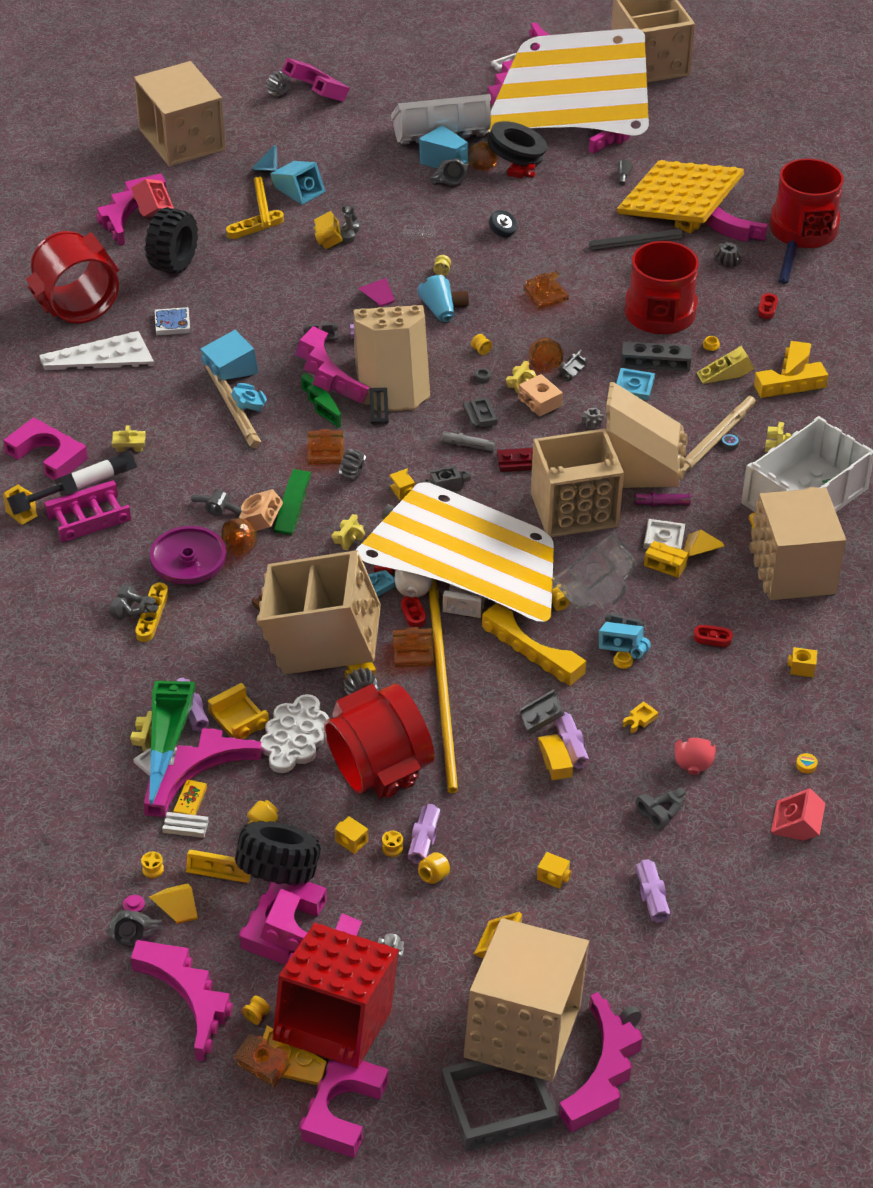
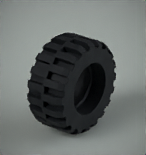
(171, 240)
(277, 852)

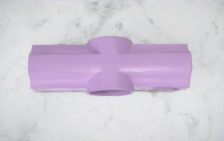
(197, 716)
(572, 740)
(424, 833)
(652, 891)

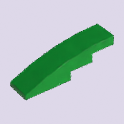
(322, 401)
(292, 502)

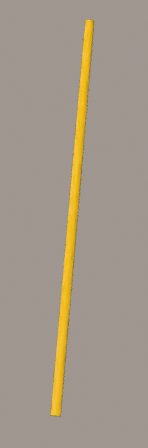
(442, 689)

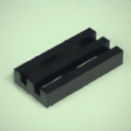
(379, 419)

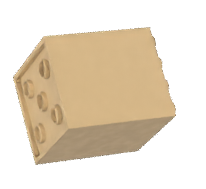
(666, 31)
(180, 113)
(319, 612)
(525, 999)

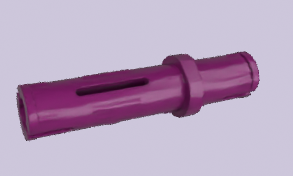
(662, 499)

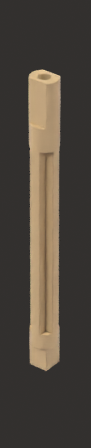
(238, 414)
(717, 434)

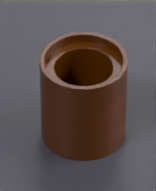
(460, 298)

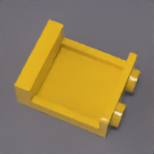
(237, 712)

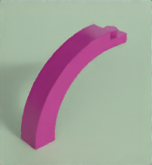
(735, 227)

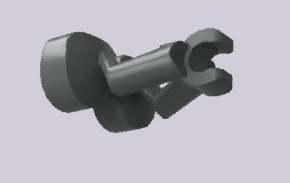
(350, 225)
(127, 596)
(657, 814)

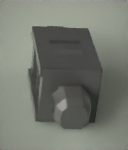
(448, 478)

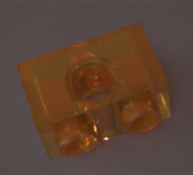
(268, 1071)

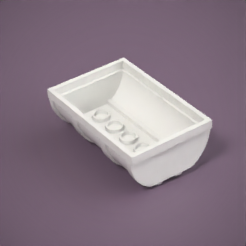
(460, 115)

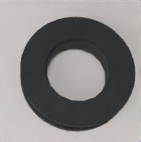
(500, 143)

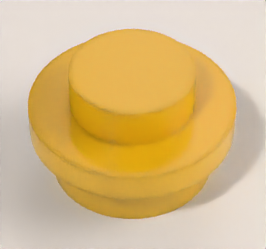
(711, 343)
(623, 660)

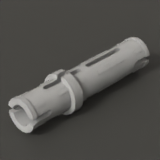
(468, 441)

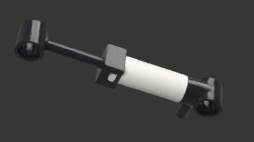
(76, 480)

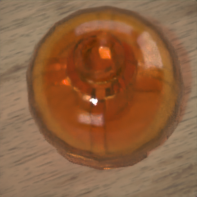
(482, 157)
(545, 351)
(239, 536)

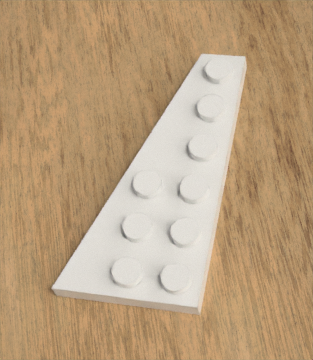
(105, 353)

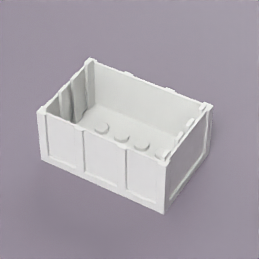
(806, 460)

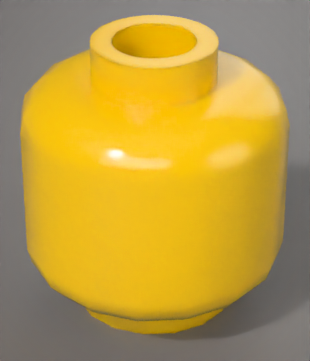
(263, 811)
(434, 868)

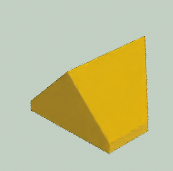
(22, 517)
(701, 542)
(177, 903)

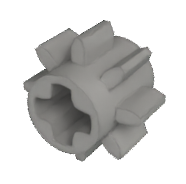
(592, 418)
(393, 941)

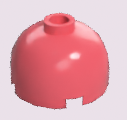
(694, 755)

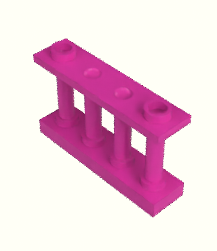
(81, 499)

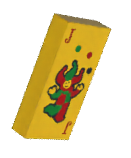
(190, 797)

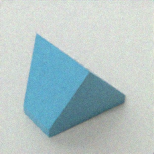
(268, 161)

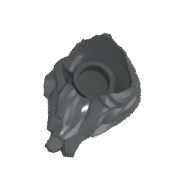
(450, 172)
(131, 926)

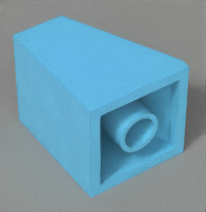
(441, 146)
(299, 181)
(230, 357)

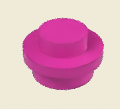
(134, 903)

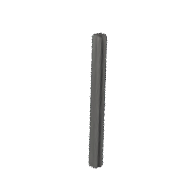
(635, 239)

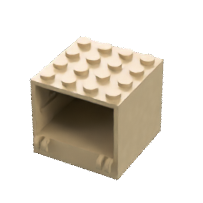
(576, 482)
(797, 543)

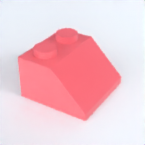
(151, 197)
(799, 816)

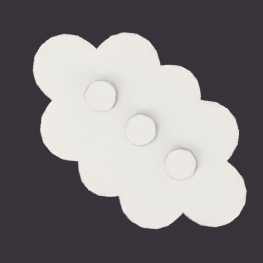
(294, 733)

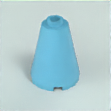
(438, 297)

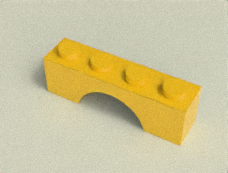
(770, 383)

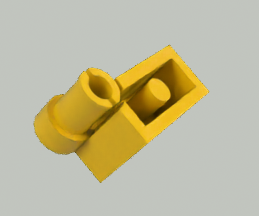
(327, 230)

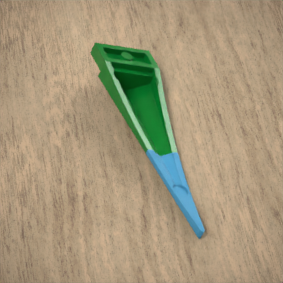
(169, 714)

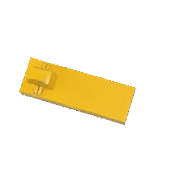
(215, 866)

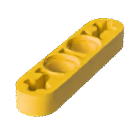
(239, 229)
(152, 625)

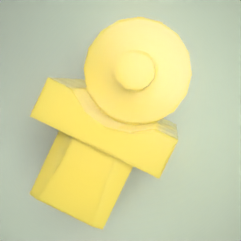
(520, 375)
(776, 433)
(128, 438)
(349, 532)
(144, 737)

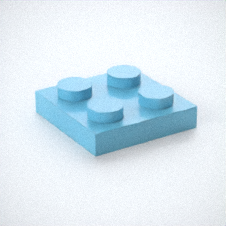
(636, 382)

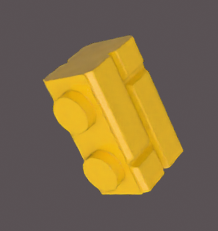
(666, 559)

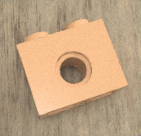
(540, 395)
(261, 509)

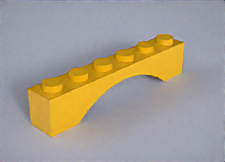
(561, 663)

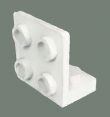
(463, 602)

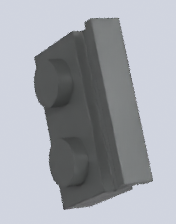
(480, 412)
(541, 711)

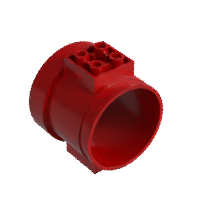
(807, 203)
(662, 288)
(88, 295)
(379, 740)

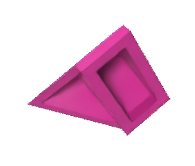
(379, 292)

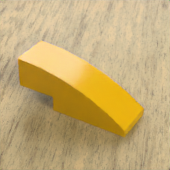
(556, 757)

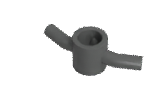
(217, 503)

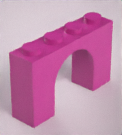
(321, 82)
(37, 434)
(311, 901)
(283, 930)
(321, 1125)

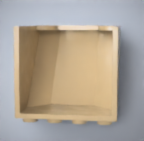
(392, 355)
(644, 440)

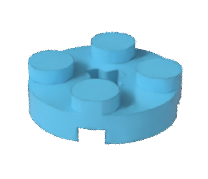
(247, 397)

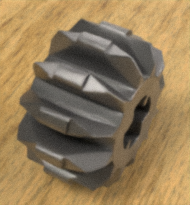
(278, 84)
(728, 254)
(352, 464)
(359, 680)

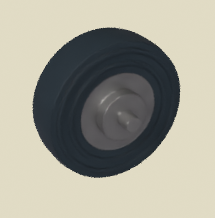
(502, 223)

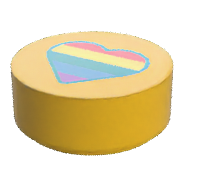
(806, 763)

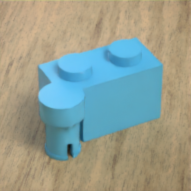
(623, 638)

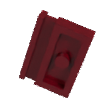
(515, 459)

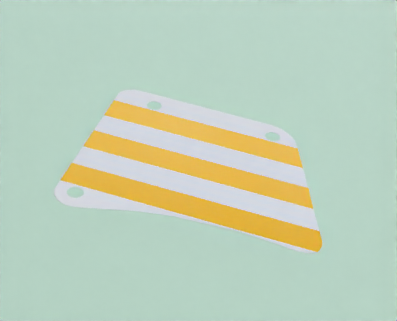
(577, 83)
(467, 548)

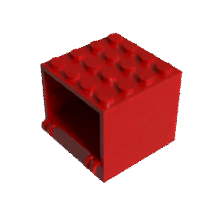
(335, 994)

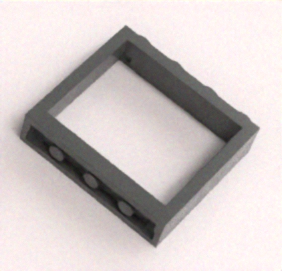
(497, 1131)

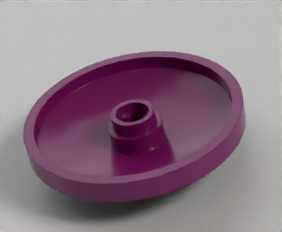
(188, 555)

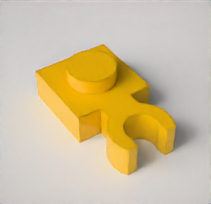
(640, 715)

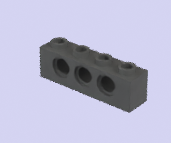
(656, 356)

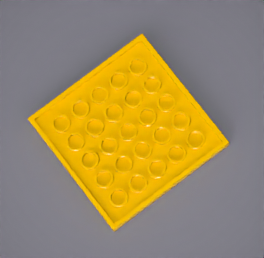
(680, 191)

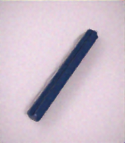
(787, 262)

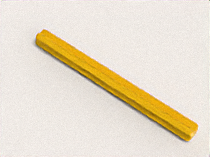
(262, 203)

